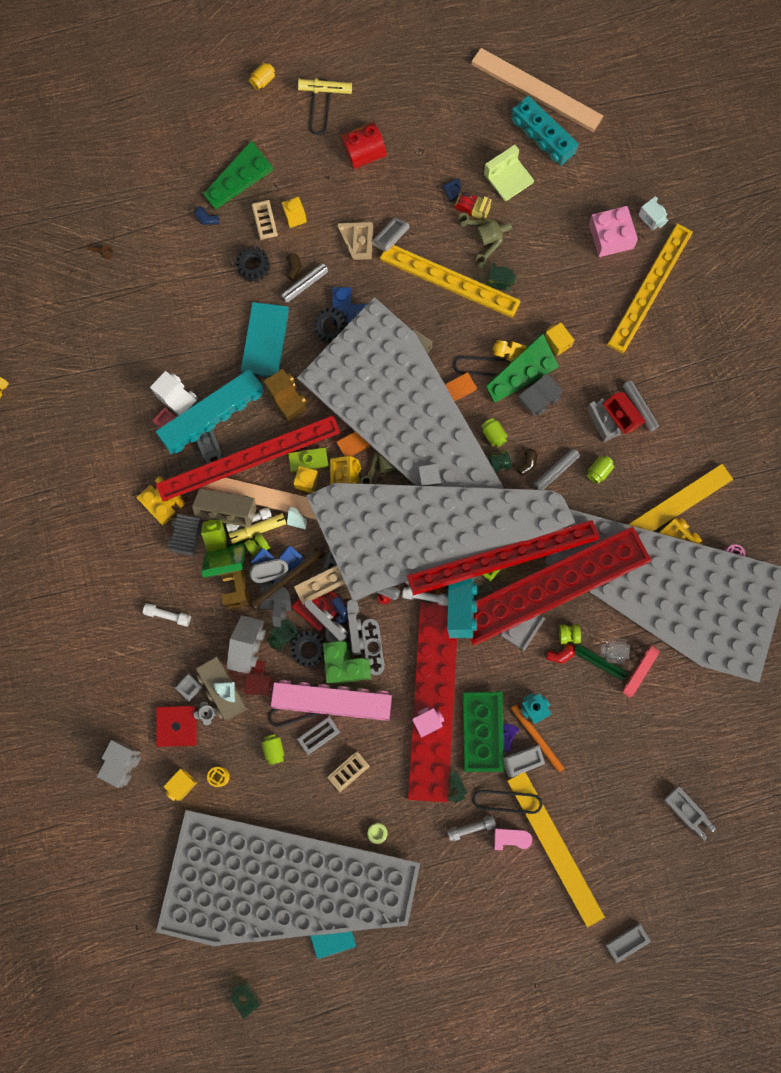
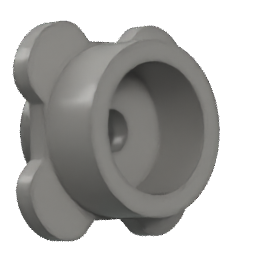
(211, 712)

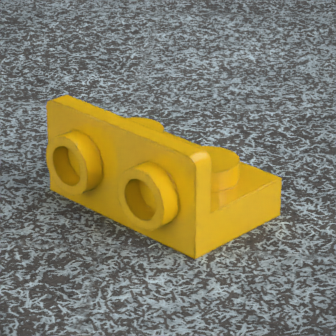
(344, 470)
(680, 530)

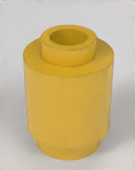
(262, 76)

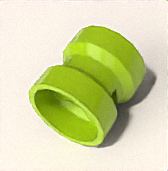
(252, 544)
(567, 635)

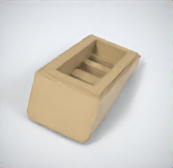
(260, 206)
(363, 763)

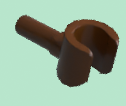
(102, 250)

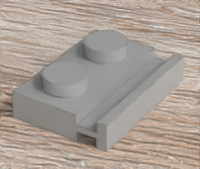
(523, 633)

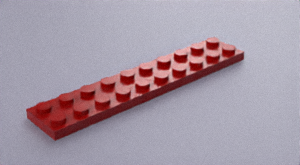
(558, 584)
(434, 690)

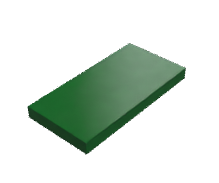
(224, 560)
(483, 731)

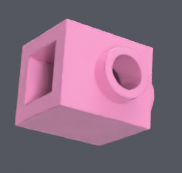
(428, 721)

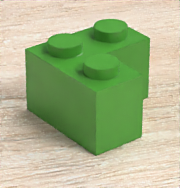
(340, 666)

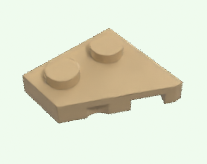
(358, 239)

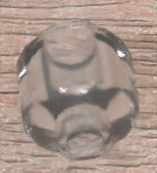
(615, 650)

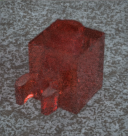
(259, 683)

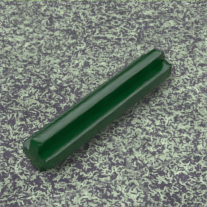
(600, 662)

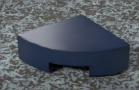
(452, 190)

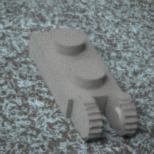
(354, 625)
(688, 811)

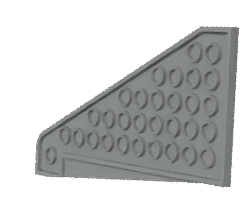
(403, 529)

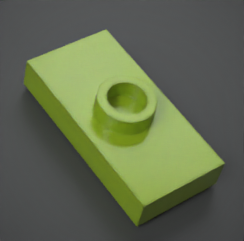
(309, 459)

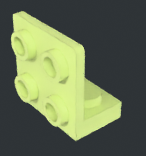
(508, 174)

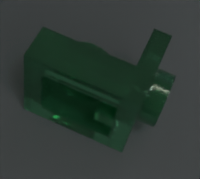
(282, 635)
(456, 783)

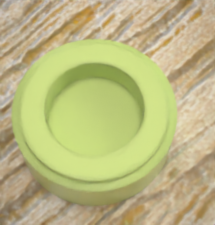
(377, 833)

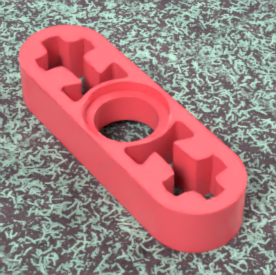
(640, 671)

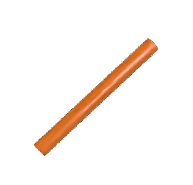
(538, 739)

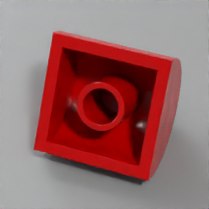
(363, 145)

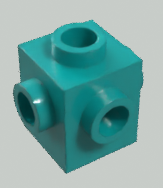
(542, 705)

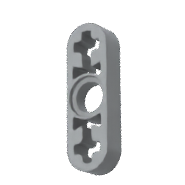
(366, 634)

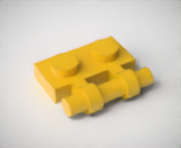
(160, 510)

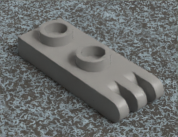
(325, 618)

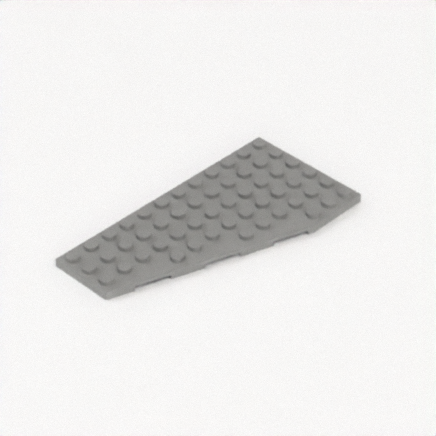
(396, 400)
(695, 598)
(267, 884)

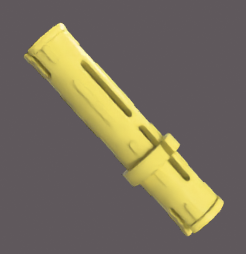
(303, 85)
(260, 527)

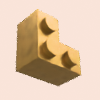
(283, 392)

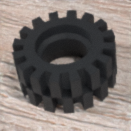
(252, 254)
(320, 323)
(300, 641)

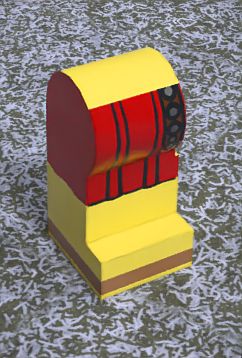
(473, 205)

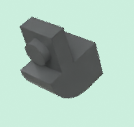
(278, 602)

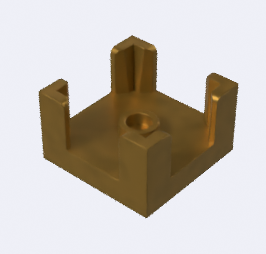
(240, 596)

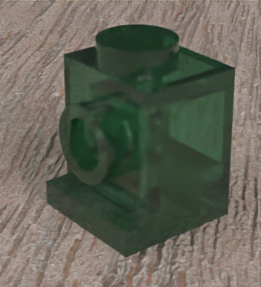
(501, 277)
(253, 1000)

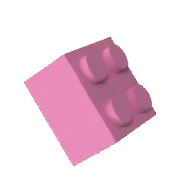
(613, 231)

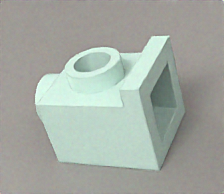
(653, 214)

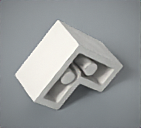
(171, 393)

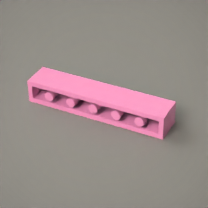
(331, 701)

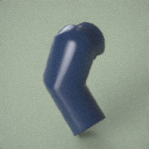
(204, 218)

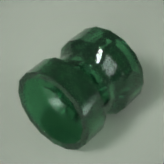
(500, 461)

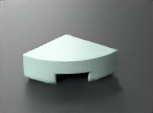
(296, 519)
(226, 690)

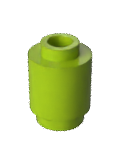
(494, 432)
(600, 469)
(273, 749)

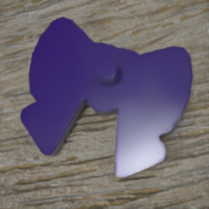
(509, 732)

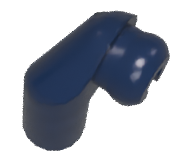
(341, 609)

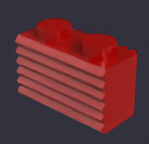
(623, 412)

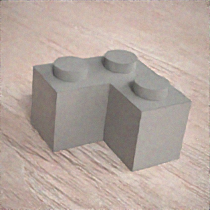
(245, 644)
(118, 763)

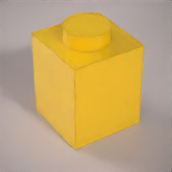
(294, 212)
(558, 338)
(306, 479)
(180, 785)

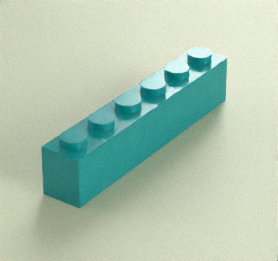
(210, 412)

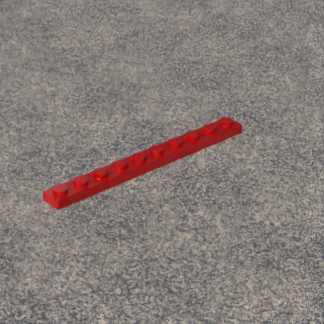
(247, 458)
(502, 557)

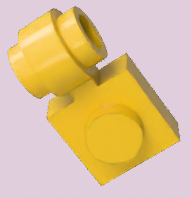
(500, 349)

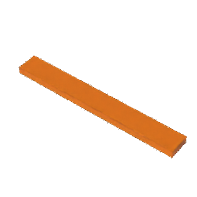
(457, 388)

